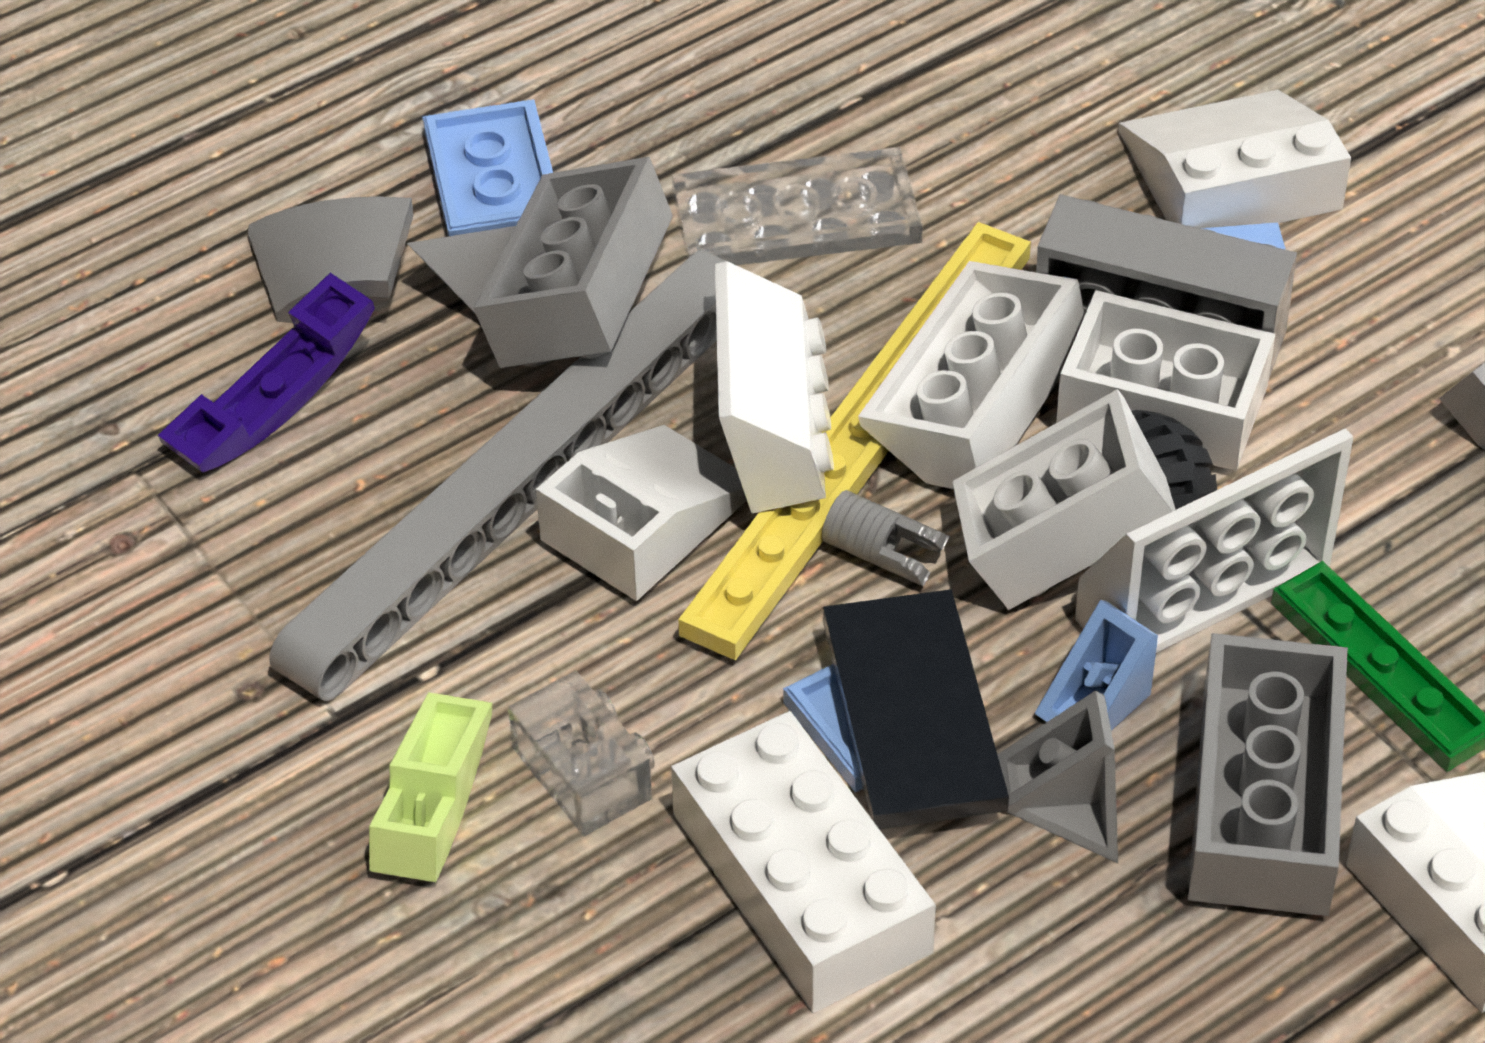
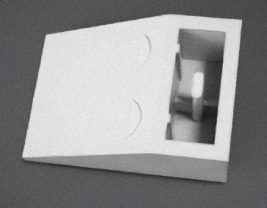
(636, 506)

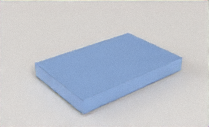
(486, 164)

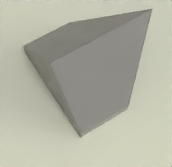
(464, 259)
(1067, 777)

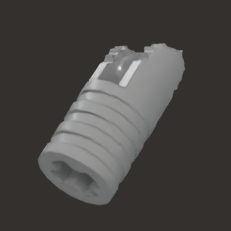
(875, 533)

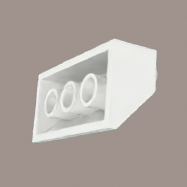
(976, 371)
(771, 390)

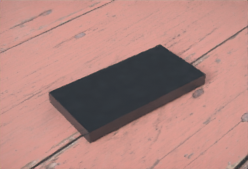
(914, 710)

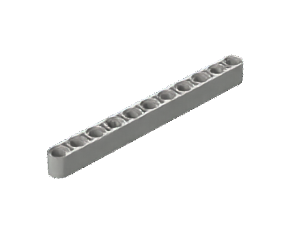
(497, 487)

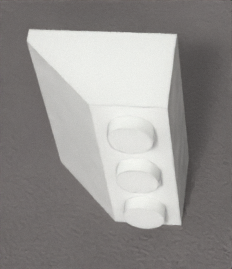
(1060, 500)

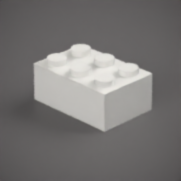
(1172, 365)

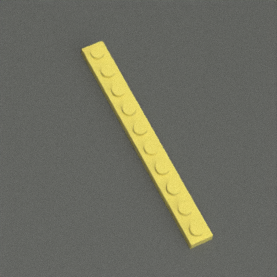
(785, 538)

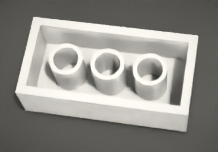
(803, 861)

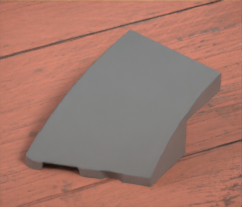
(345, 236)

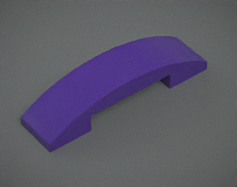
(278, 383)

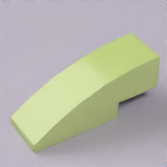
(429, 787)

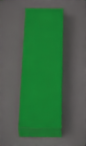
(1384, 665)

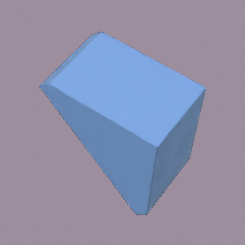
(1109, 657)

